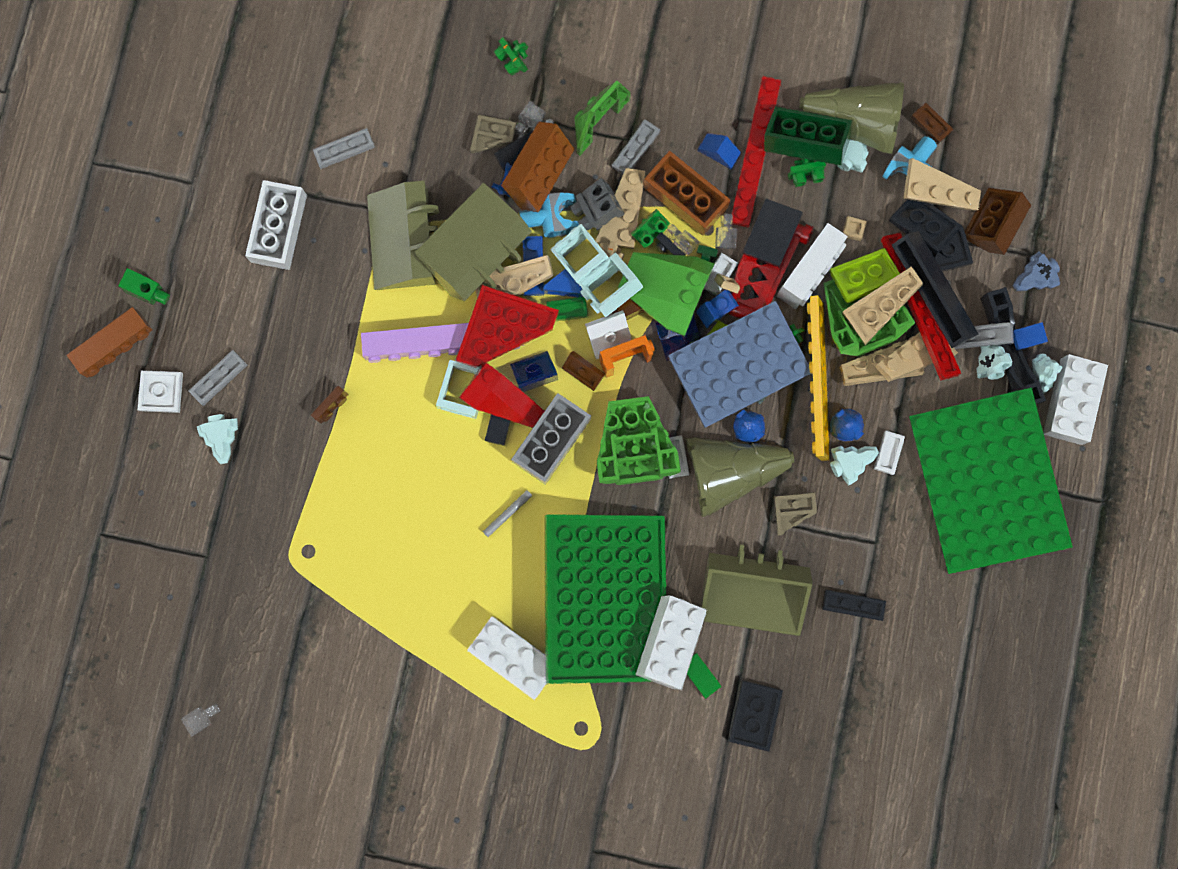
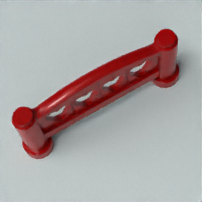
(765, 289)

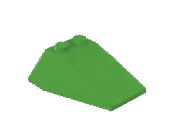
(612, 97)
(669, 287)
(845, 336)

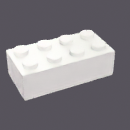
(276, 225)
(812, 266)
(1075, 400)
(671, 642)
(511, 657)

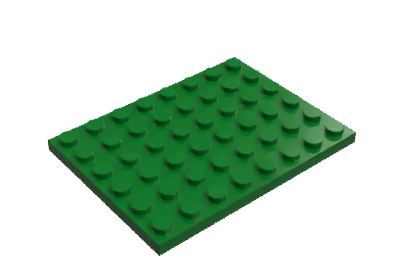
(990, 481)
(601, 595)

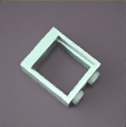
(570, 242)
(600, 275)
(452, 406)

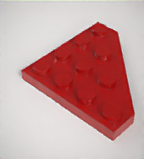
(501, 325)

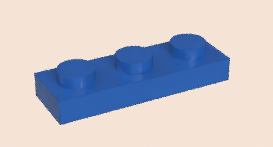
(533, 249)

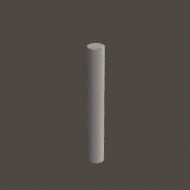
(507, 513)

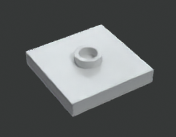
(608, 332)
(160, 391)

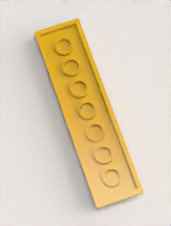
(819, 384)

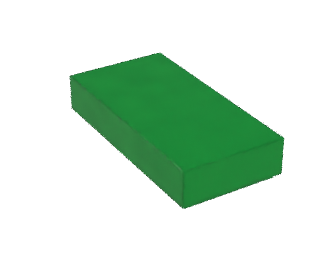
(570, 308)
(702, 677)

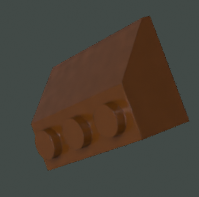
(997, 220)

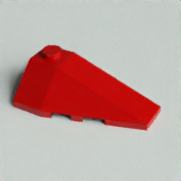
(498, 396)

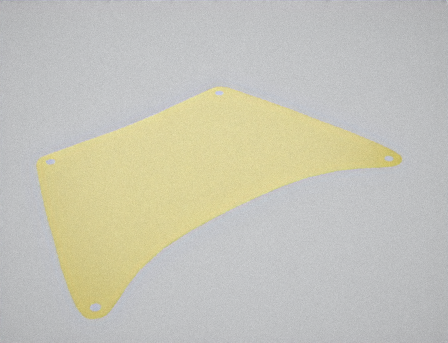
(415, 487)

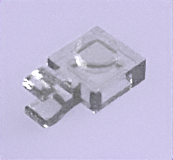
(529, 118)
(726, 235)
(682, 240)
(199, 719)

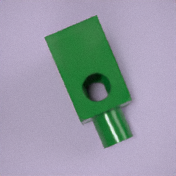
(137, 284)

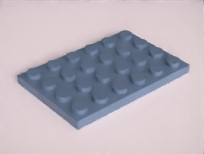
(739, 364)

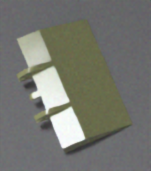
(397, 229)
(473, 243)
(756, 593)

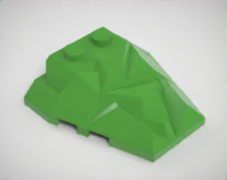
(635, 444)

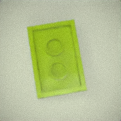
(864, 275)

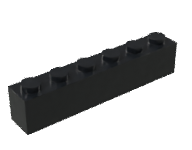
(935, 289)

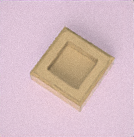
(854, 228)
(727, 283)

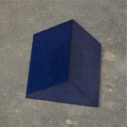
(673, 341)
(534, 371)

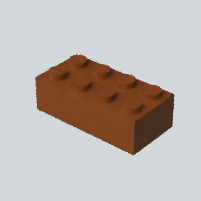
(538, 166)
(686, 193)

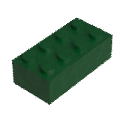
(807, 135)

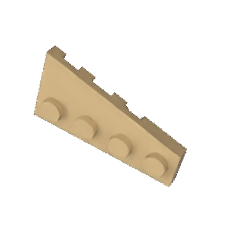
(938, 188)
(629, 197)
(521, 276)
(880, 306)
(906, 359)
(864, 368)

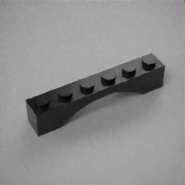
(1020, 376)

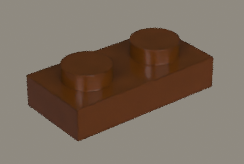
(931, 123)
(583, 370)
(334, 400)

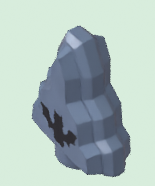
(1038, 274)

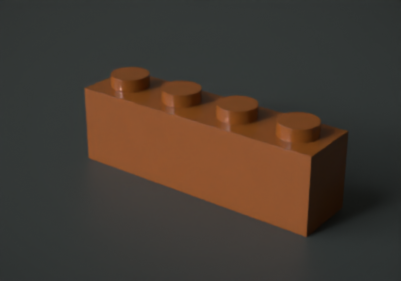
(109, 343)

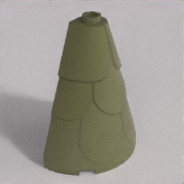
(872, 109)
(733, 469)

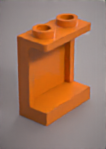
(625, 350)

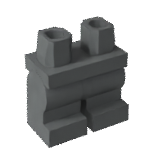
(598, 205)

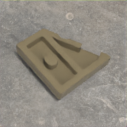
(492, 133)
(793, 509)

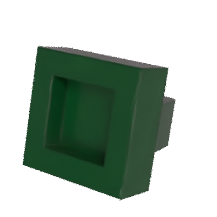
(706, 252)

